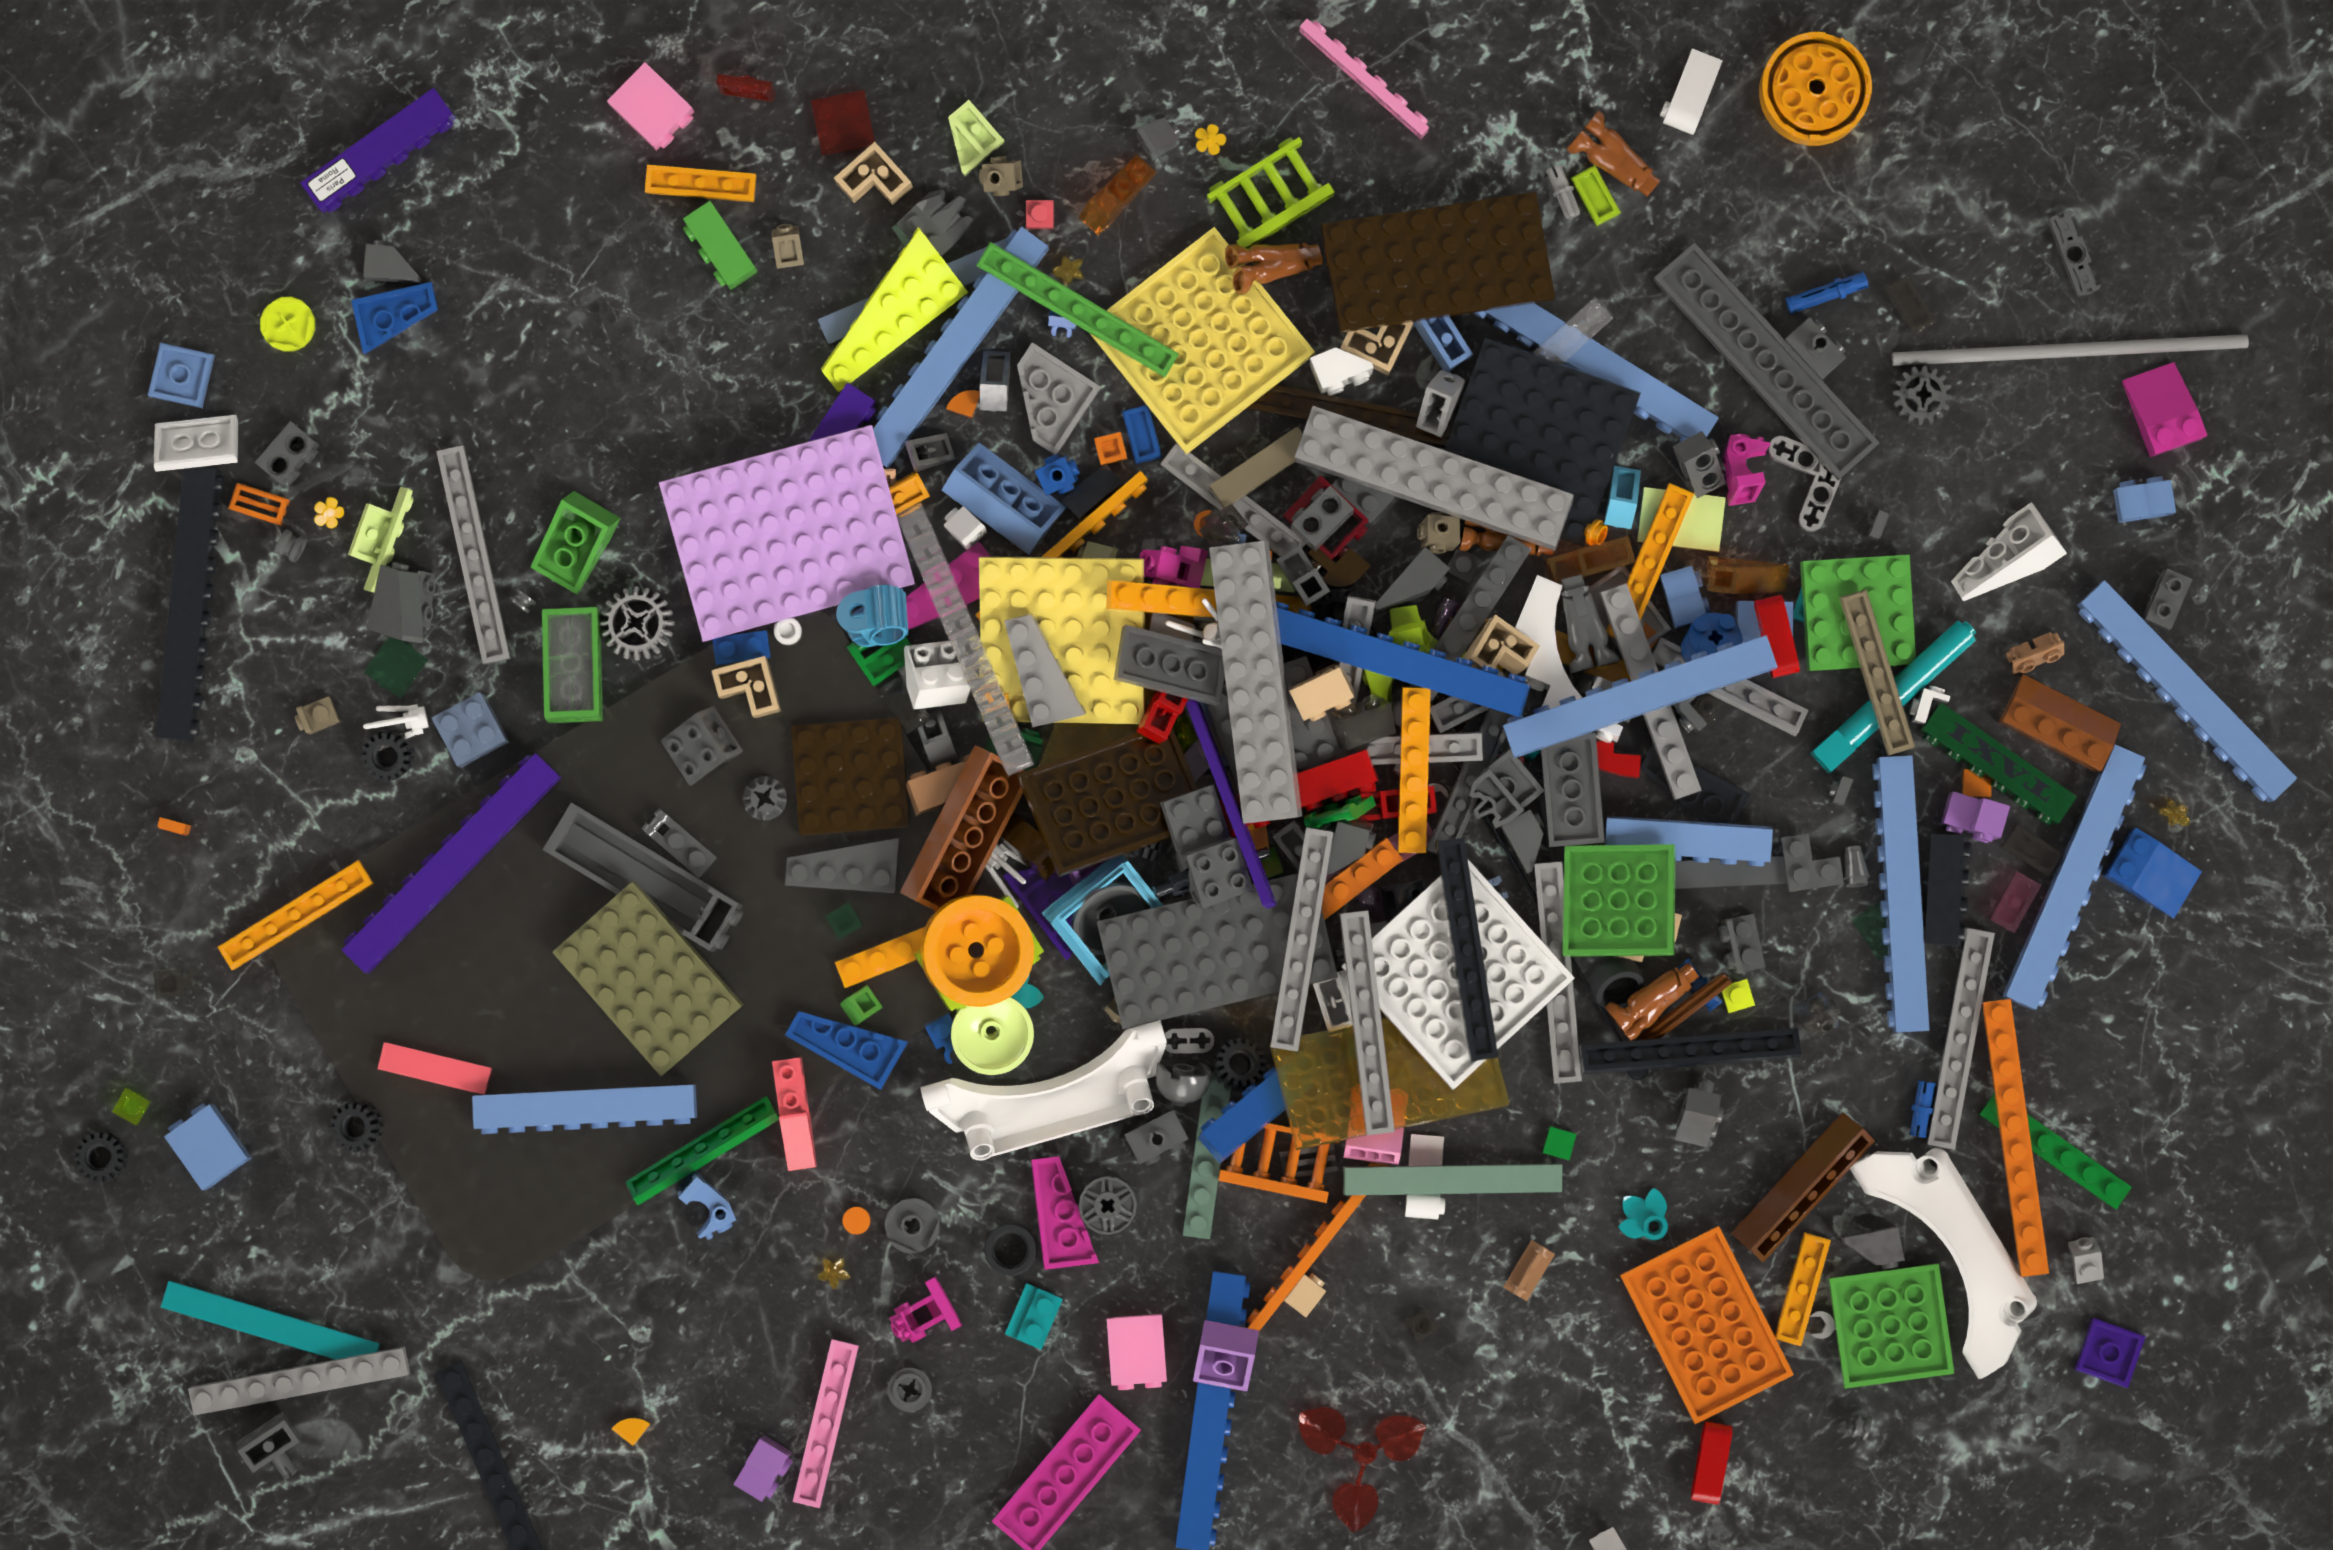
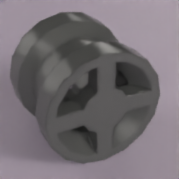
(290, 545)

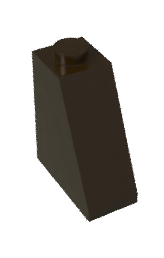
(1028, 846)

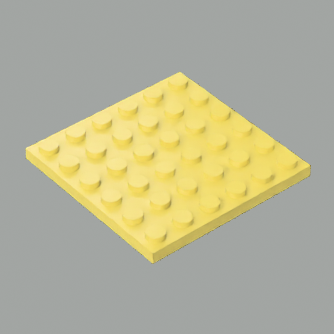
(1226, 342)
(1072, 613)

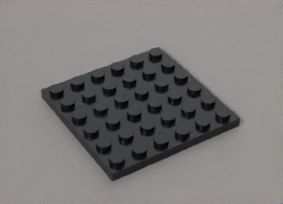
(1544, 425)

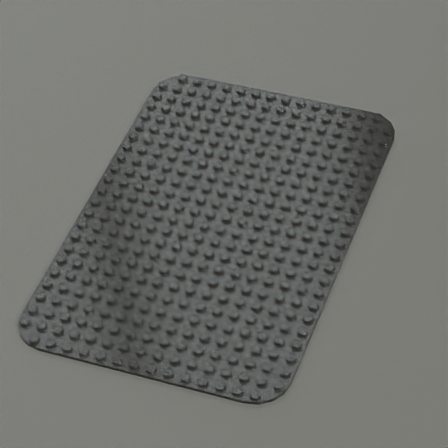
(491, 993)

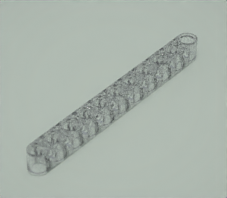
(965, 639)

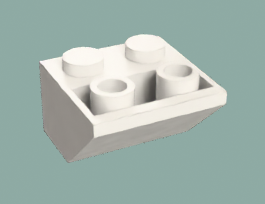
(1338, 368)
(934, 675)
(1334, 1001)

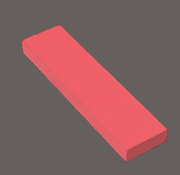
(434, 1068)

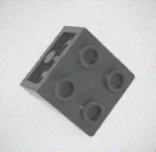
(701, 745)
(1742, 944)

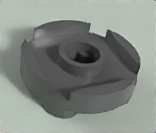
(897, 1230)

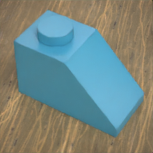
(1622, 497)

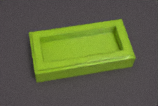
(1595, 195)

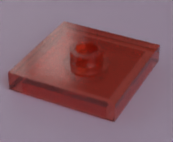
(746, 87)

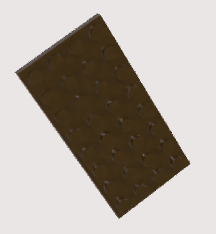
(1437, 262)

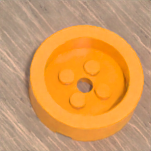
(1808, 116)
(1005, 956)

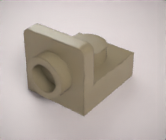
(787, 246)
(316, 716)

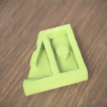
(972, 136)

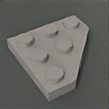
(1053, 397)

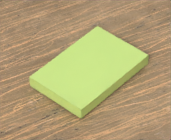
(1700, 526)

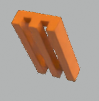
(281, 511)

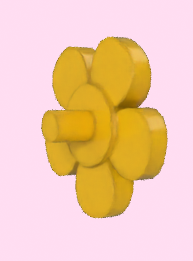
(1209, 139)
(328, 512)

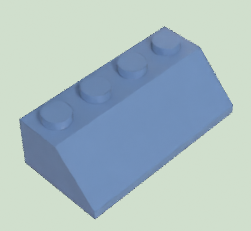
(1003, 498)

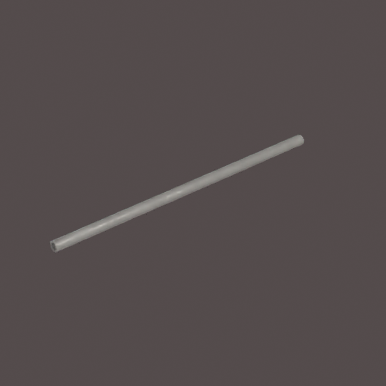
(2070, 350)

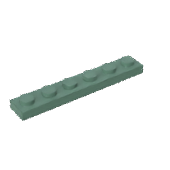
(1205, 1167)

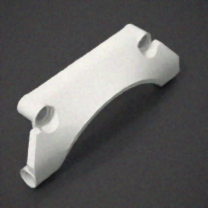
(1028, 1114)
(1950, 1210)

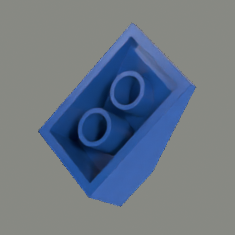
(2152, 872)

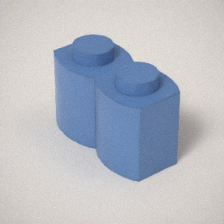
(2144, 500)
(1683, 596)

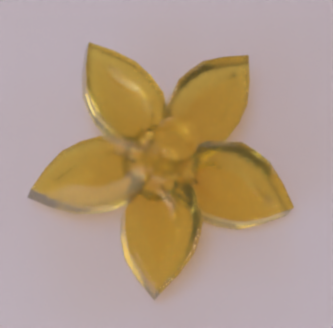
(1069, 270)
(2176, 814)
(833, 1272)

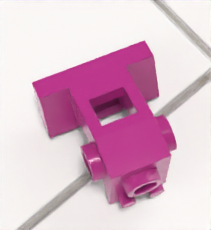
(1741, 482)
(1178, 570)
(904, 1323)

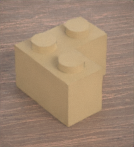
(872, 169)
(1379, 348)
(1502, 645)
(750, 678)
(1323, 691)

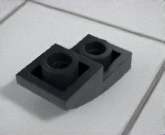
(1091, 492)

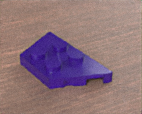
(1038, 896)

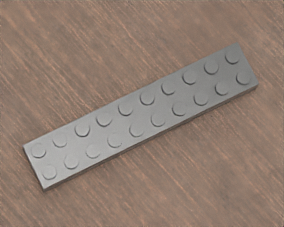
(1434, 478)
(1255, 682)

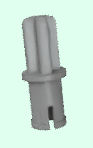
(1563, 192)

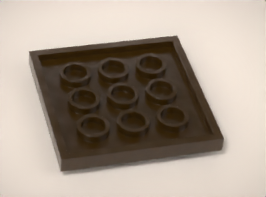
(850, 776)

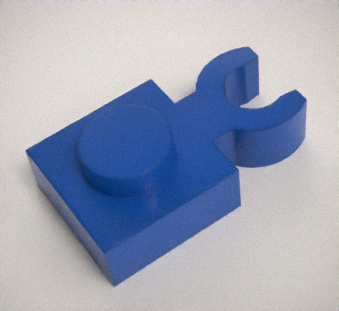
(941, 1035)

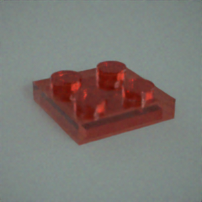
(843, 122)

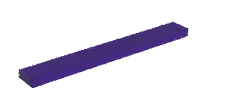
(1231, 804)

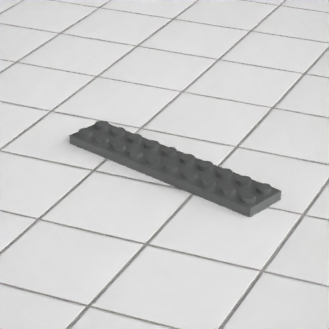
(1766, 361)

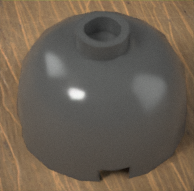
(1182, 1081)

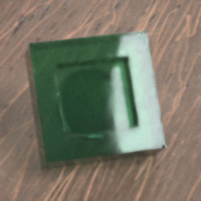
(844, 921)

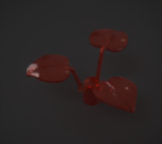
(1398, 1437)

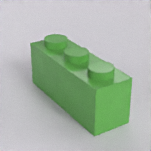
(719, 246)

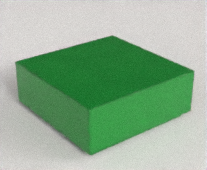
(1559, 1143)

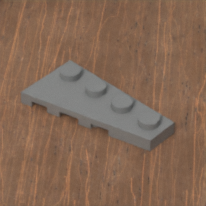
(1040, 673)

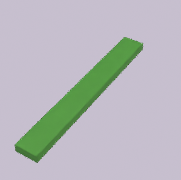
(1077, 309)

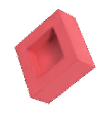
(1039, 214)

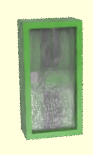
(572, 665)

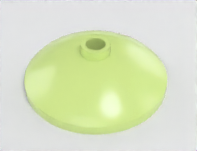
(997, 1051)

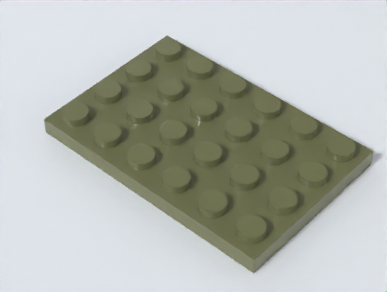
(647, 978)

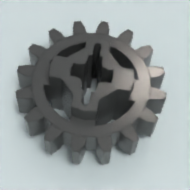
(1934, 396)

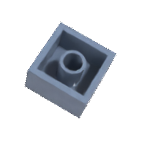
(470, 730)

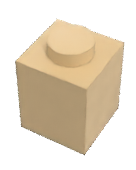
(1306, 1294)

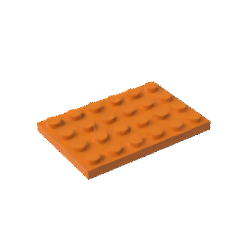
(1706, 1324)

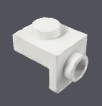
(1921, 706)

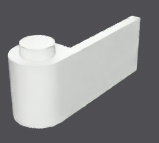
(1691, 92)
(1425, 1151)

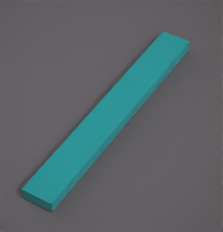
(264, 1323)

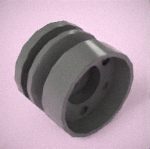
(1108, 1188)

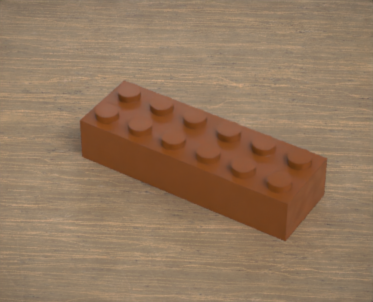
(964, 832)

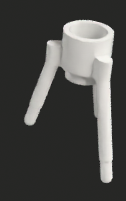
(1211, 632)
(413, 718)
(997, 860)

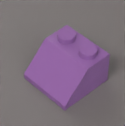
(1226, 1355)

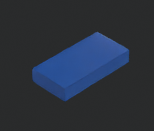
(1141, 434)

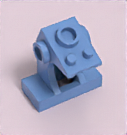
(696, 1188)

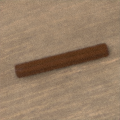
(1687, 1007)

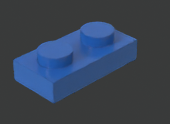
(741, 647)

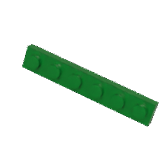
(702, 1150)
(2068, 1159)

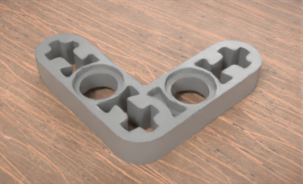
(1816, 470)

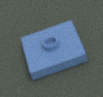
(181, 375)

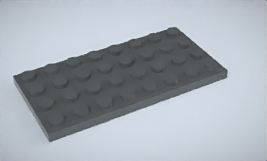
(1203, 958)

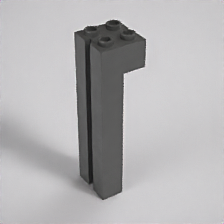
(617, 860)

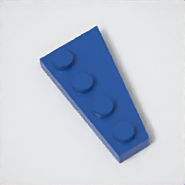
(851, 1048)

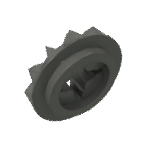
(777, 795)
(897, 1393)

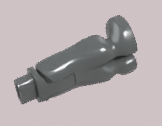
(1584, 627)

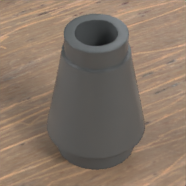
(1855, 869)

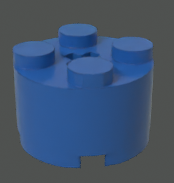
(1708, 633)

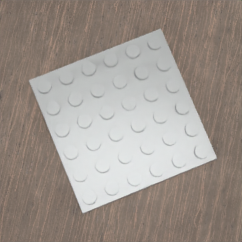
(1420, 978)

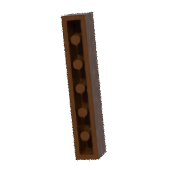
(1803, 1187)

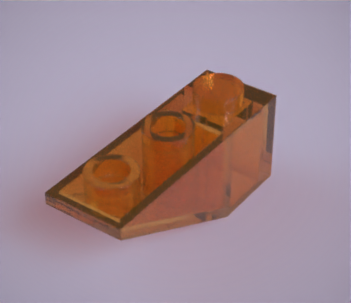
(1116, 195)
(1745, 576)

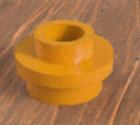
(1595, 532)

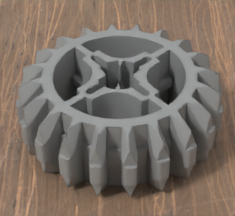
(626, 630)

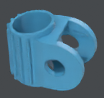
(880, 619)

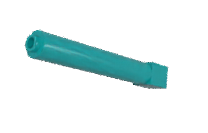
(1909, 682)

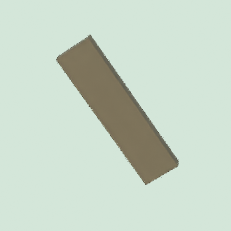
(1257, 469)

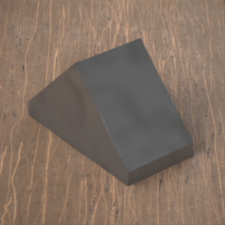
(929, 451)

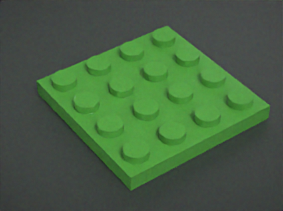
(1890, 595)
(1619, 900)
(1891, 1325)

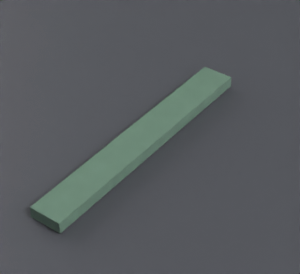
(1452, 1179)

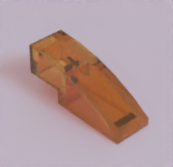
(1591, 560)

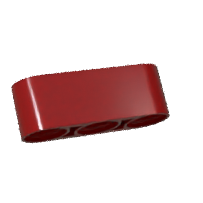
(1774, 623)
(1711, 1463)

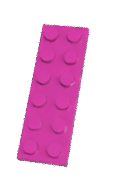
(1066, 1475)

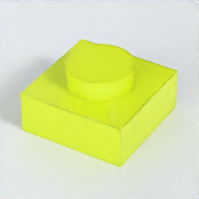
(1737, 996)

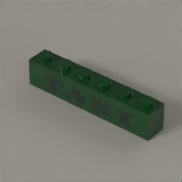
(1998, 764)

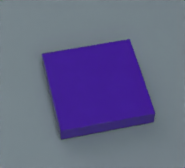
(2109, 1352)

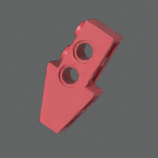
(794, 1114)

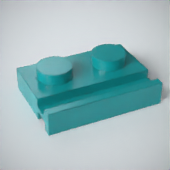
(1034, 1316)

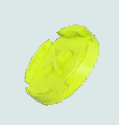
(287, 324)

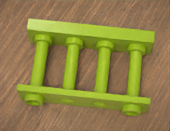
(1294, 207)

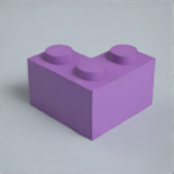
(1975, 816)
(763, 1468)

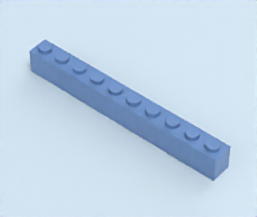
(951, 351)
(1657, 401)
(2186, 691)
(1639, 696)
(2073, 878)
(1901, 894)

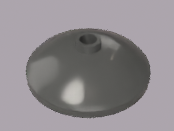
(1103, 904)

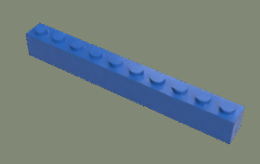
(1402, 662)
(1209, 1427)

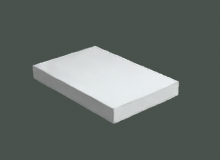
(196, 443)

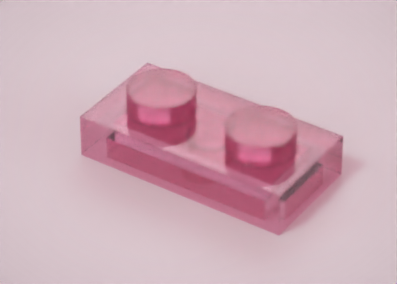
(2015, 902)

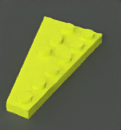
(902, 304)

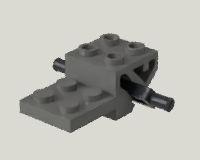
(1205, 854)

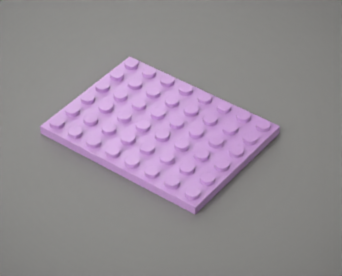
(786, 532)

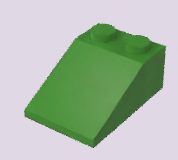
(574, 541)

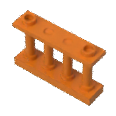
(1287, 1184)

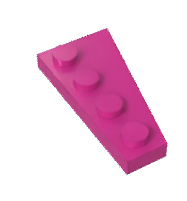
(966, 573)
(1060, 1225)

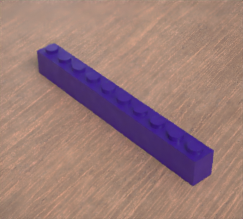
(450, 863)

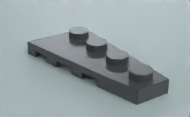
(855, 868)

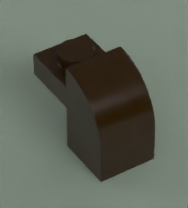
(1344, 573)

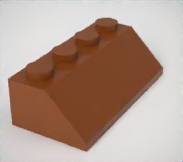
(2060, 724)

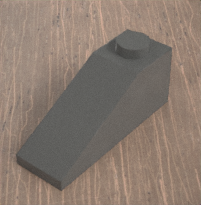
(1415, 582)

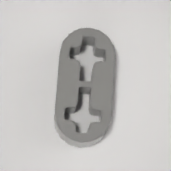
(1189, 1033)

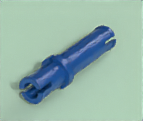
(1827, 292)

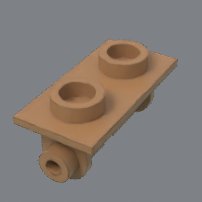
(2024, 659)
(1529, 1270)

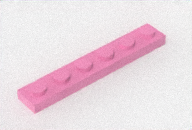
(1357, 71)
(825, 1423)

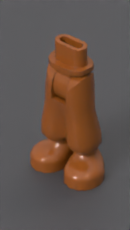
(1614, 155)
(1269, 262)
(1492, 540)
(1650, 1001)

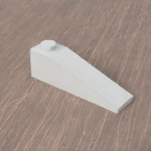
(2018, 551)

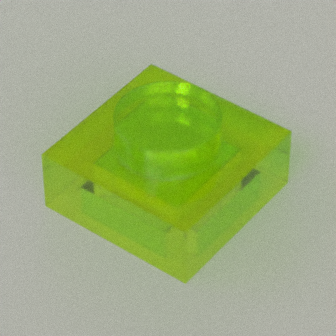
(1185, 733)
(131, 1106)

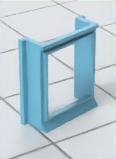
(1071, 901)

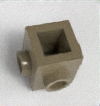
(1001, 176)
(1439, 532)

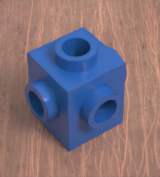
(1050, 481)

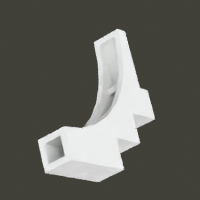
(1545, 668)

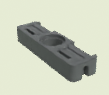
(2078, 271)

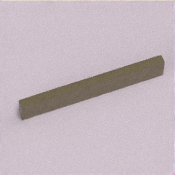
(1876, 672)

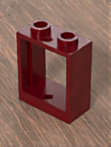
(1356, 532)

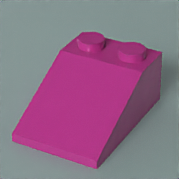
(2164, 409)

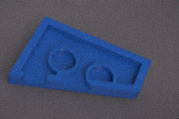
(392, 312)

